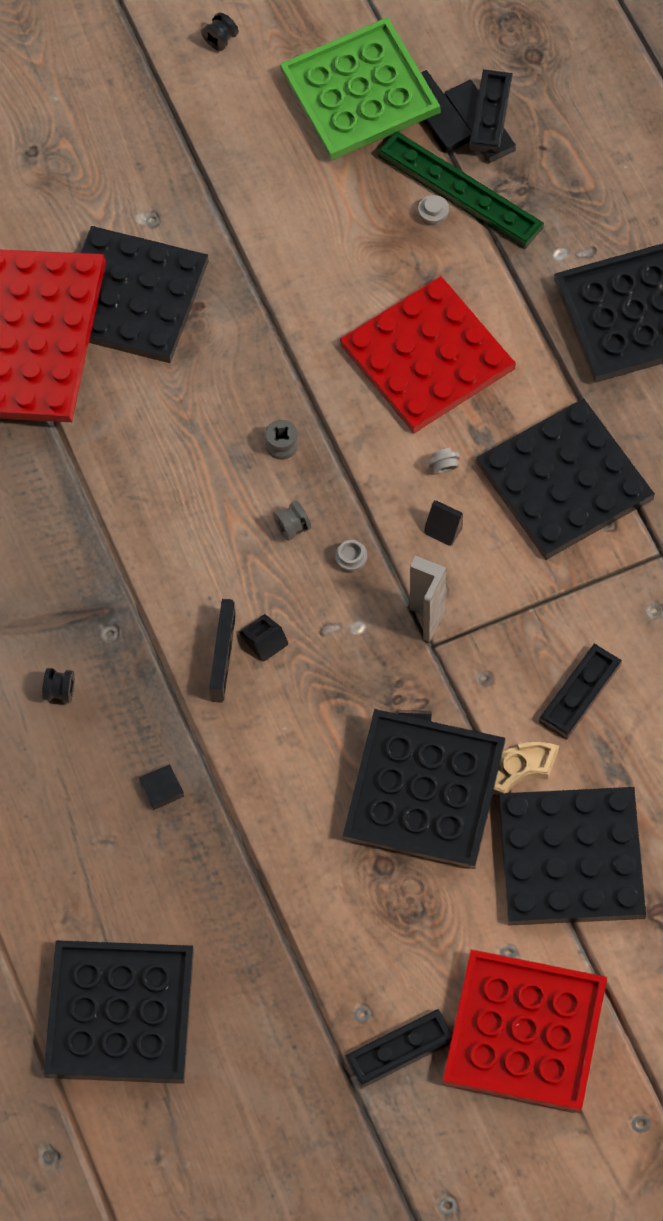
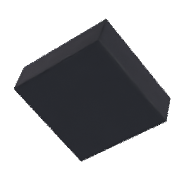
(161, 787)

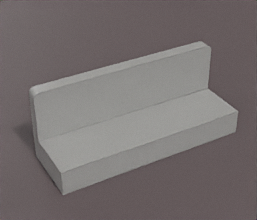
(427, 593)

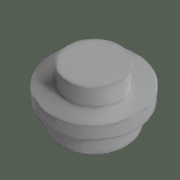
(433, 209)
(444, 461)
(351, 555)

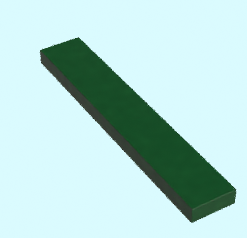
(461, 189)

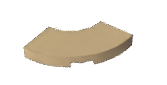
(525, 762)

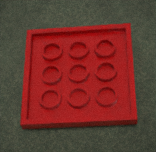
(427, 354)
(525, 1031)

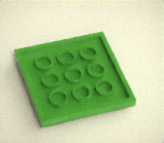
(360, 88)

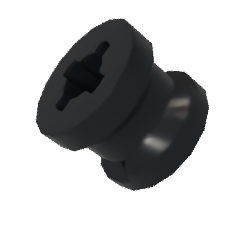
(219, 31)
(58, 685)

